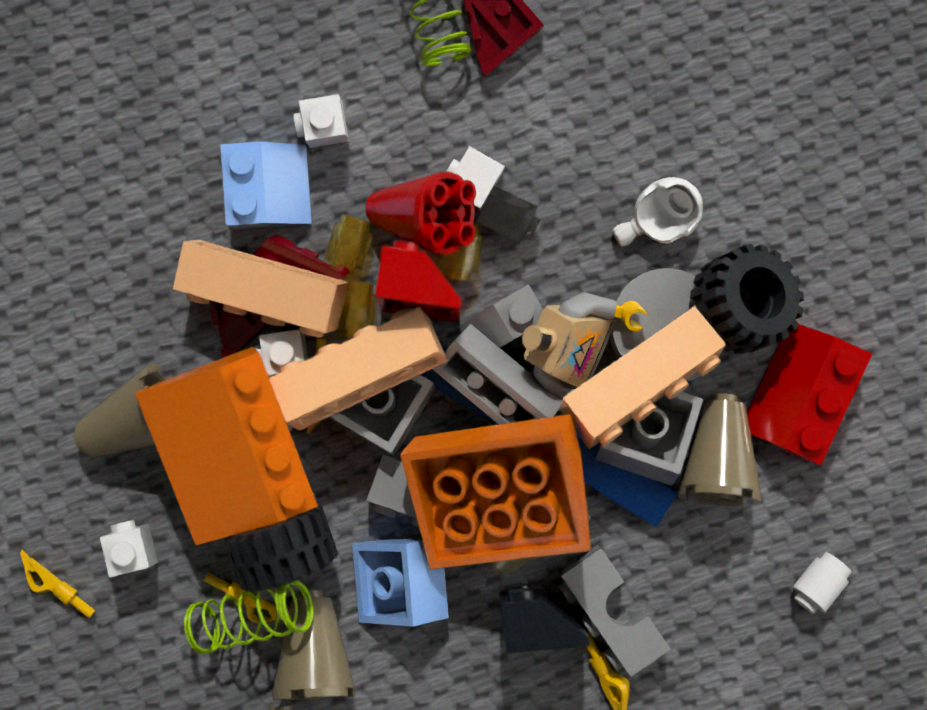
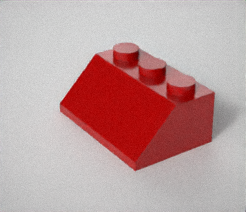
(413, 281)
(806, 392)

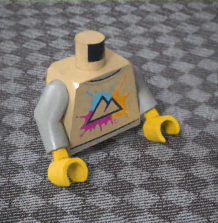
(572, 339)

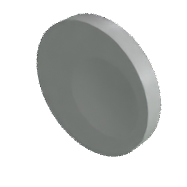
(663, 296)

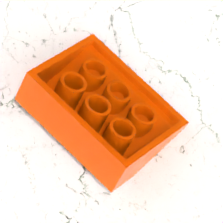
(226, 447)
(499, 492)

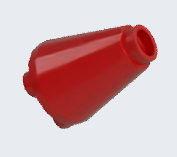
(427, 211)

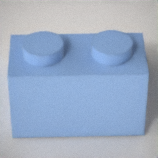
(265, 185)
(397, 583)

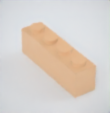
(260, 286)
(357, 368)
(642, 378)

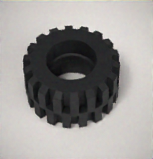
(772, 291)
(282, 551)

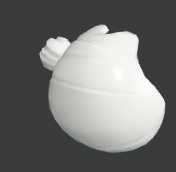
(663, 212)

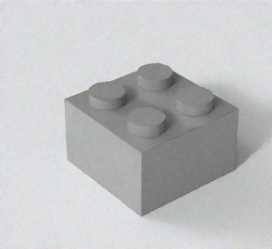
(389, 415)
(656, 443)

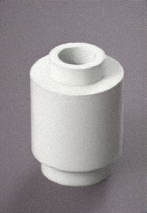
(821, 583)

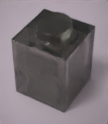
(508, 216)

